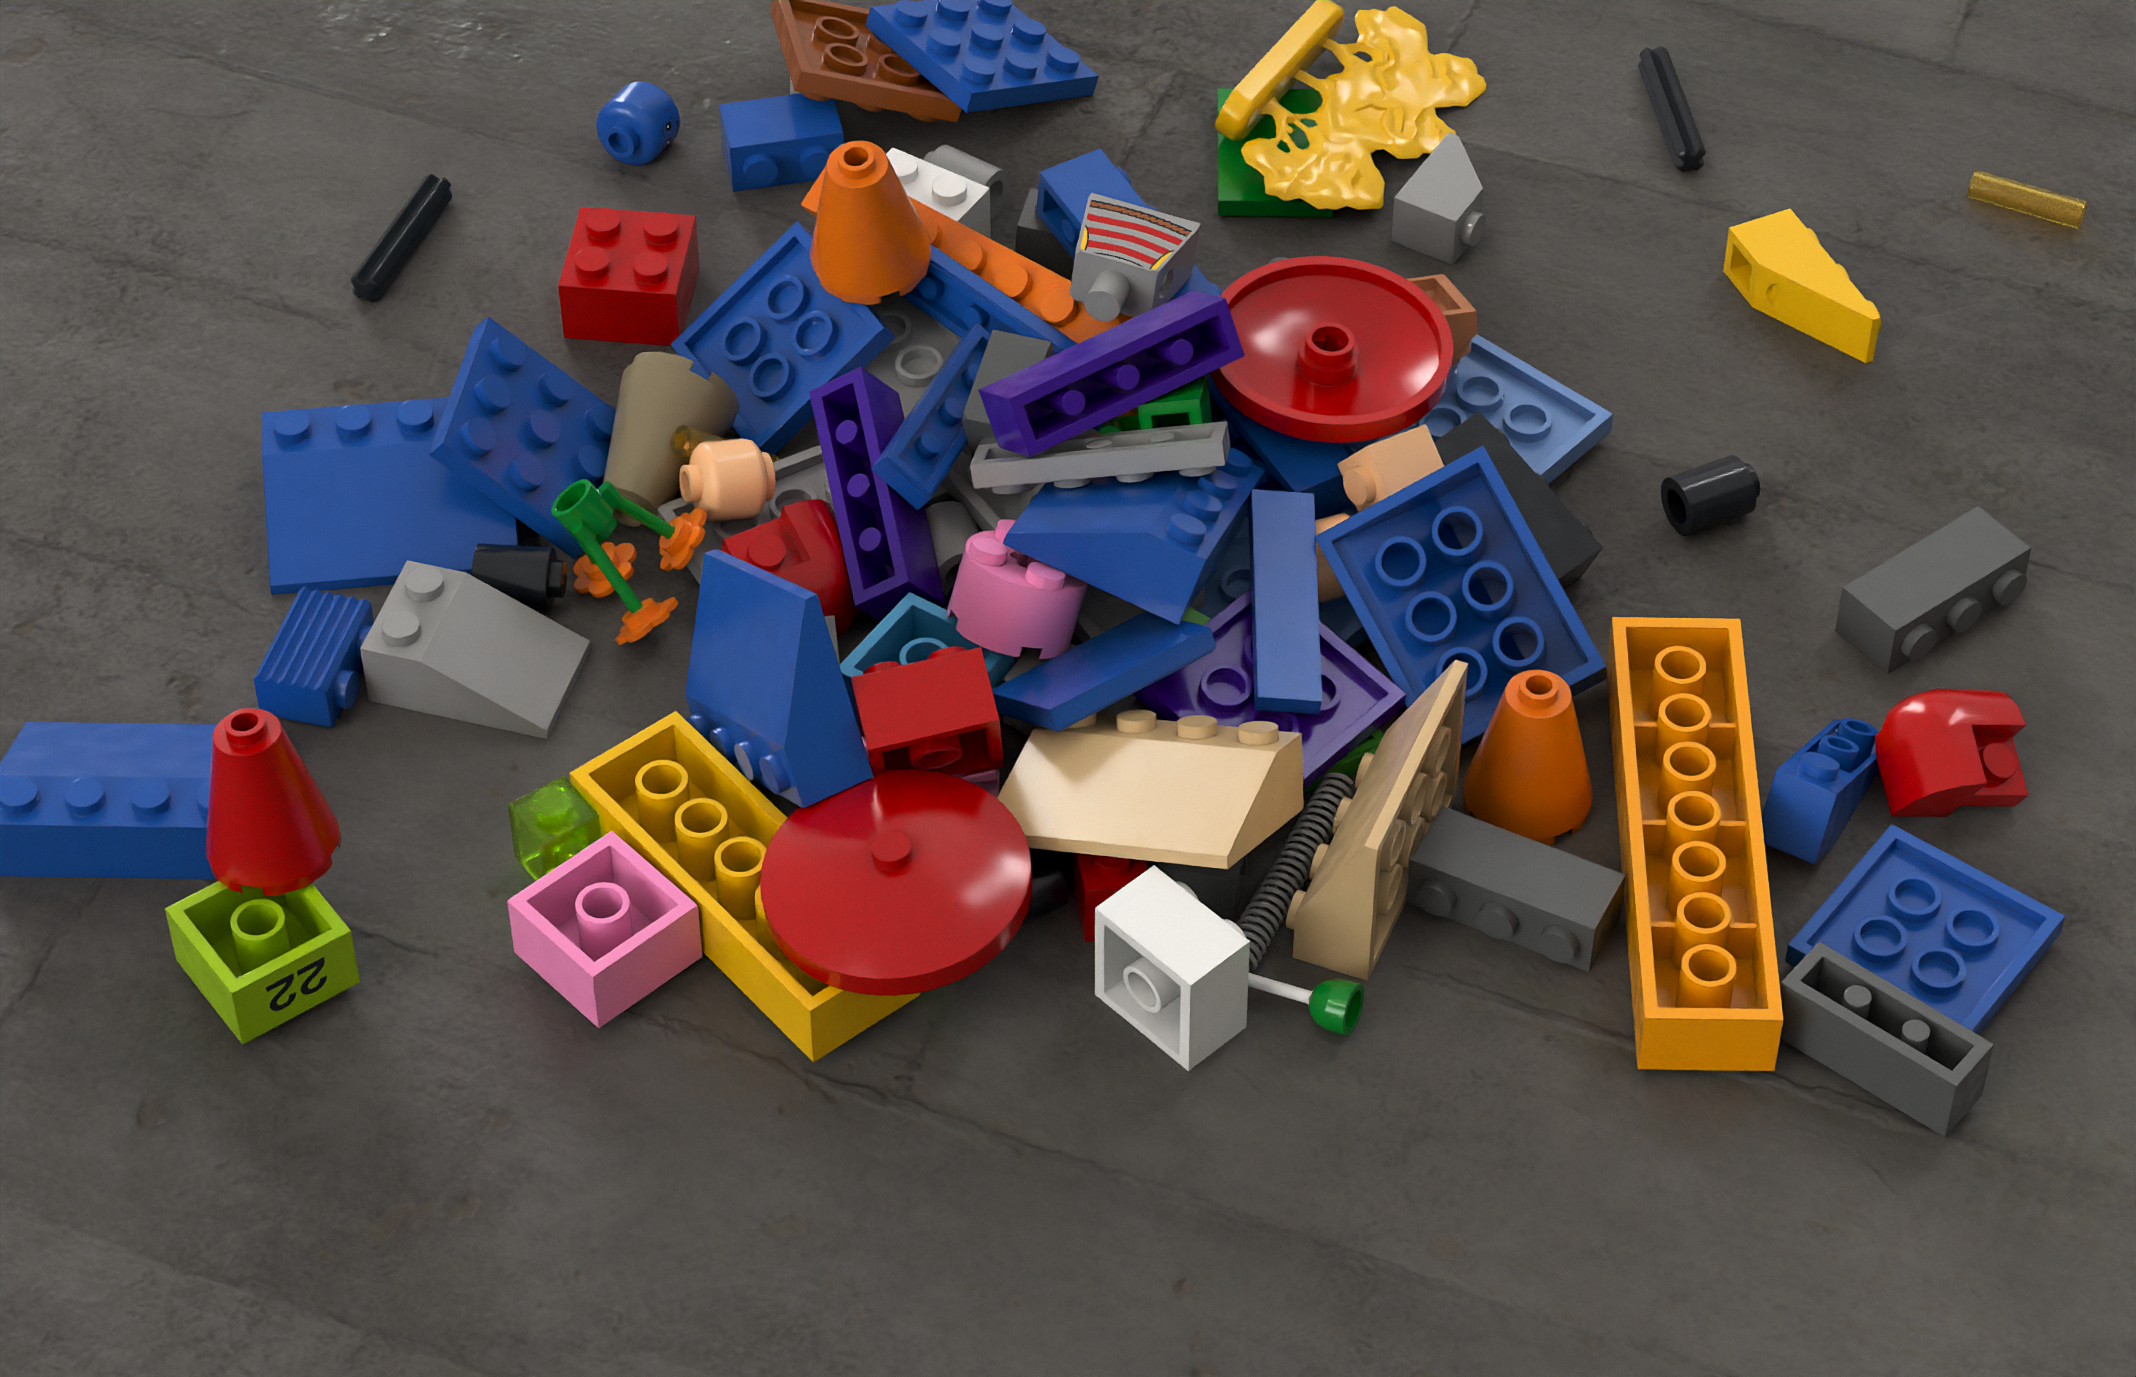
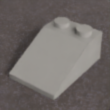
(469, 653)

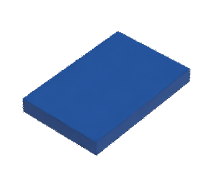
(1102, 671)

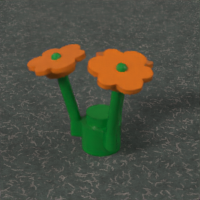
(606, 567)

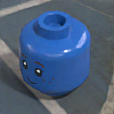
(640, 120)

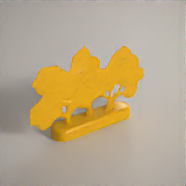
(1362, 108)

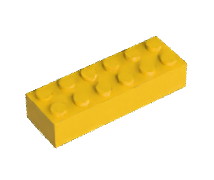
(709, 837)

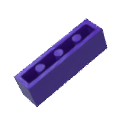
(1111, 373)
(880, 533)

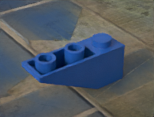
(1820, 789)

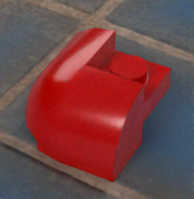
(803, 550)
(1950, 752)

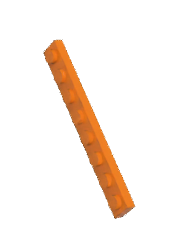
(1011, 273)

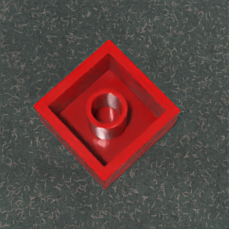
(629, 276)
(930, 714)

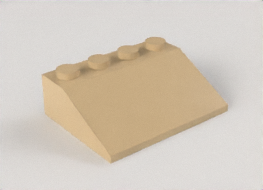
(1156, 787)
(1364, 871)

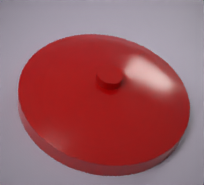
(1334, 350)
(897, 883)

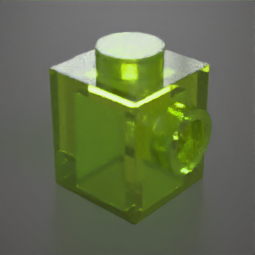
(551, 826)

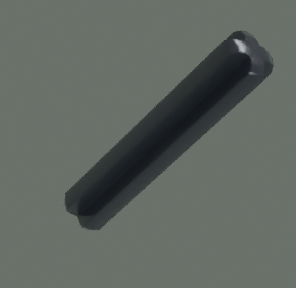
(1671, 109)
(401, 238)

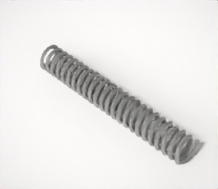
(1297, 883)

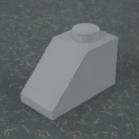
(1440, 205)

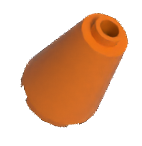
(867, 228)
(1531, 762)

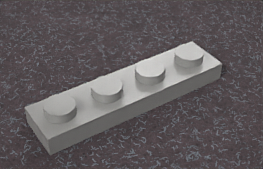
(1123, 454)

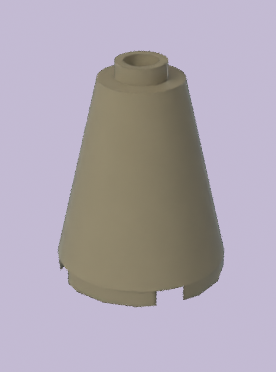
(652, 402)

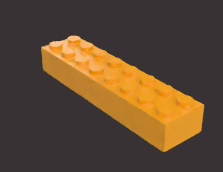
(1692, 847)

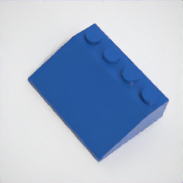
(362, 496)
(1142, 538)
(1459, 578)
(771, 684)
(106, 801)

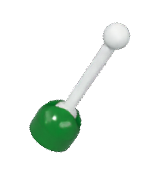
(1332, 1004)

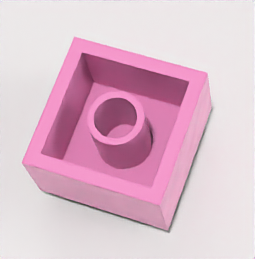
(605, 929)

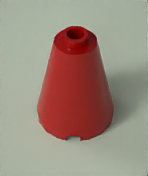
(265, 809)

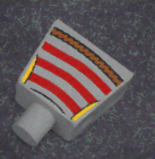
(1130, 258)

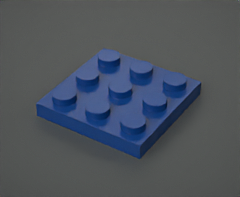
(982, 52)
(779, 339)
(522, 430)
(1933, 928)

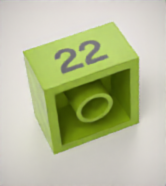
(262, 954)

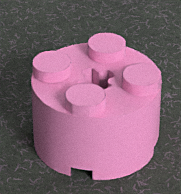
(1013, 599)

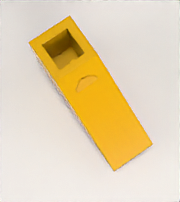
(1796, 281)

